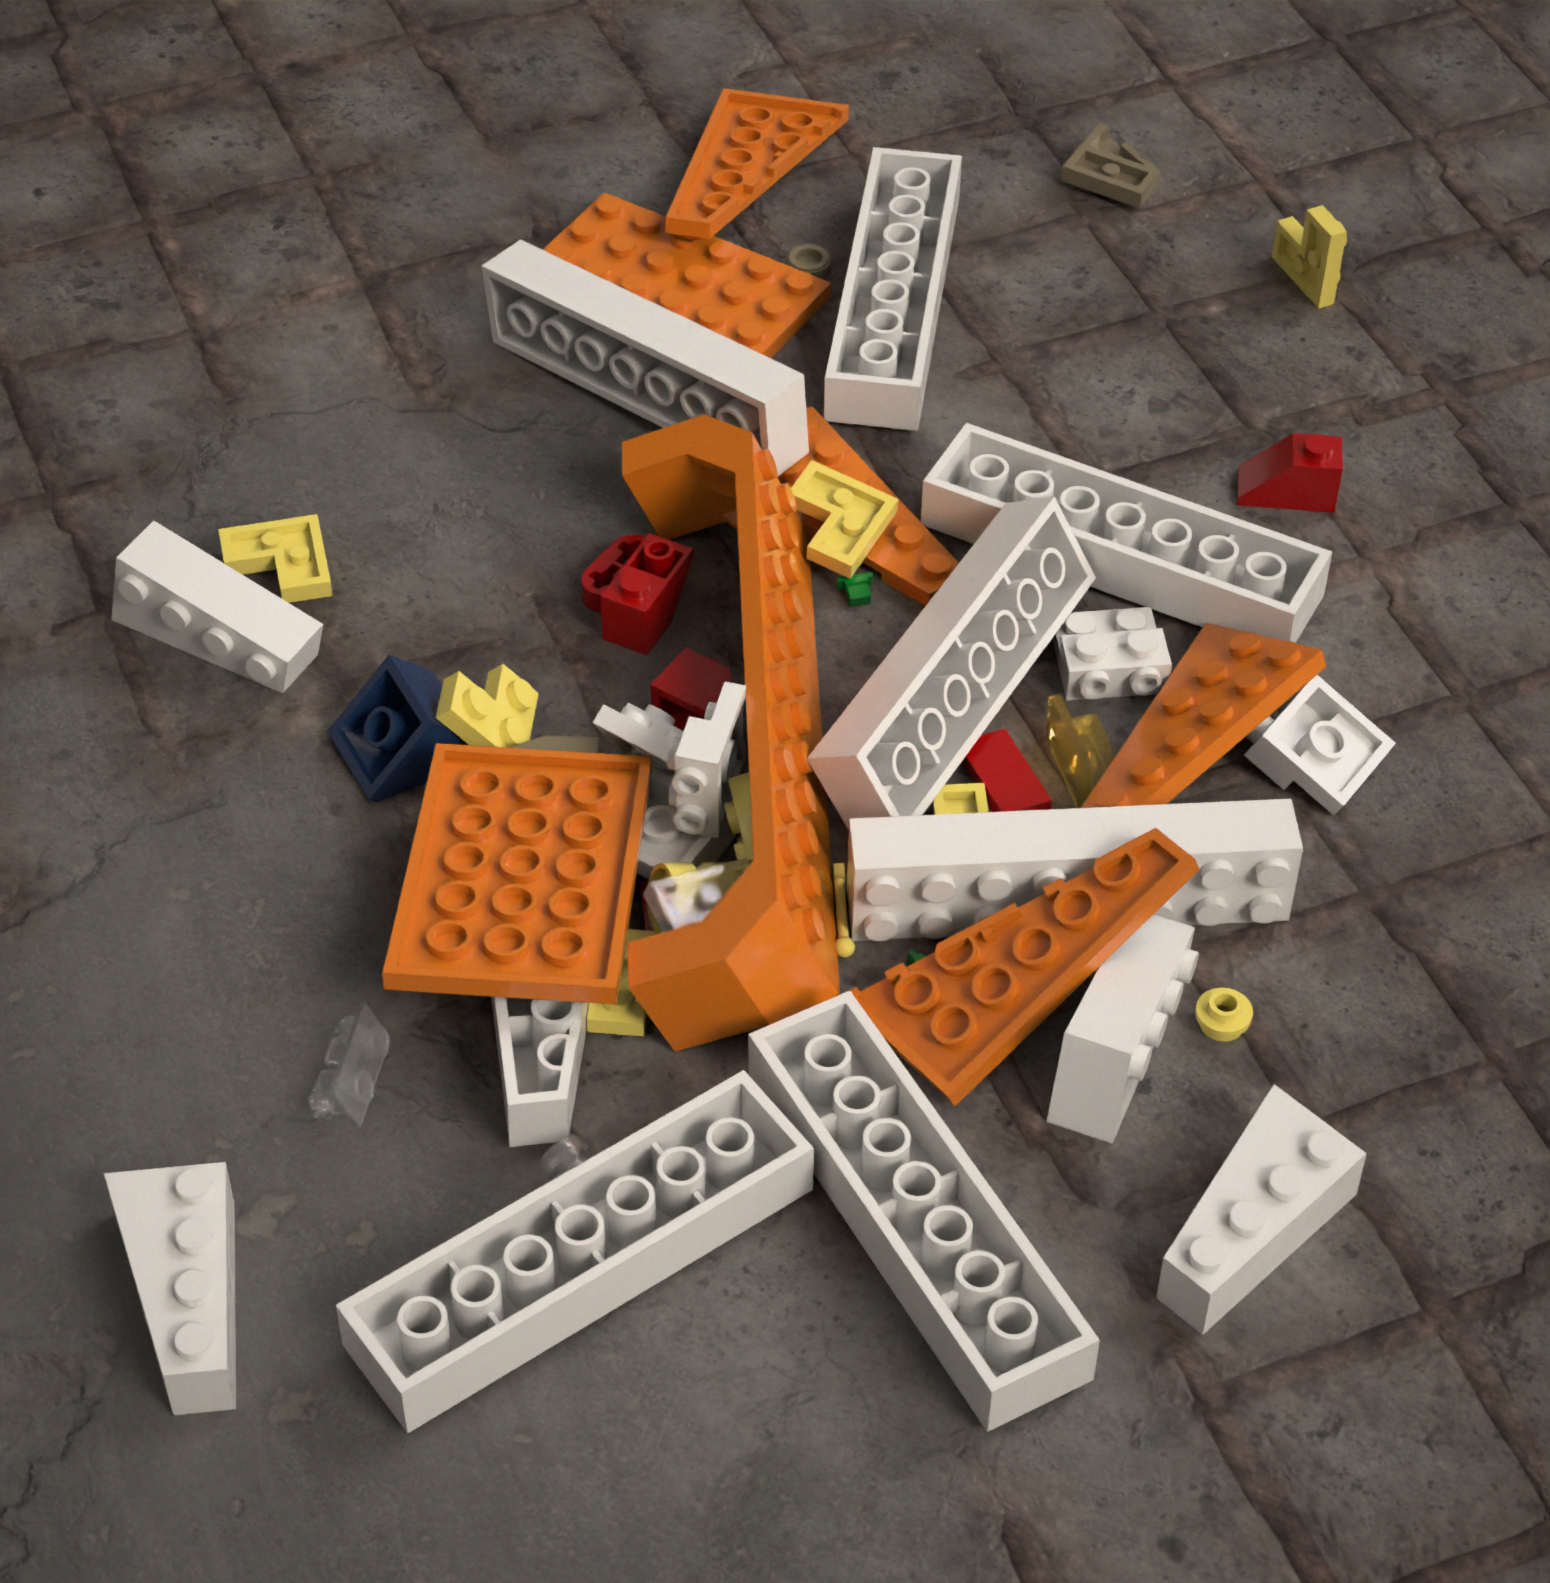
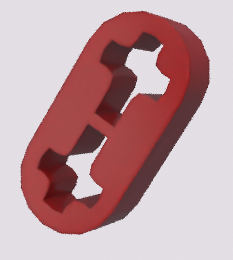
(605, 568)

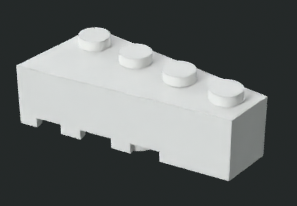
(211, 610)
(1118, 1026)
(539, 1065)
(1260, 1207)
(183, 1264)

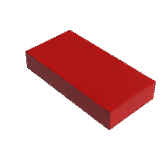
(1006, 774)

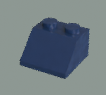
(392, 729)

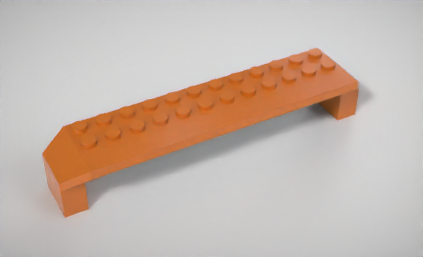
(774, 932)

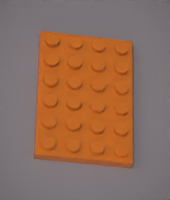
(700, 279)
(521, 875)

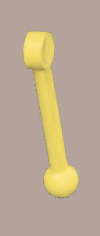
(844, 945)

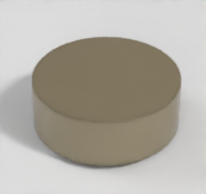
(810, 259)

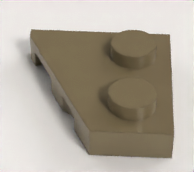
(1111, 169)

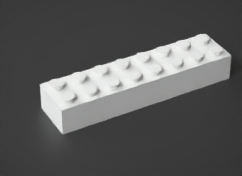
(893, 290)
(640, 351)
(1136, 537)
(954, 665)
(956, 869)
(924, 1212)
(574, 1249)

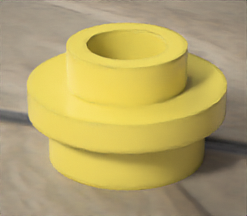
(1219, 1024)

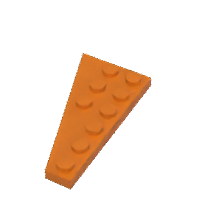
(743, 153)
(906, 550)
(1202, 711)
(1006, 974)

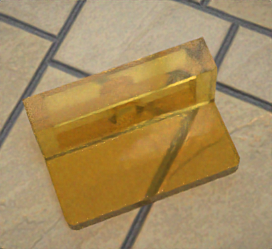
(1078, 748)

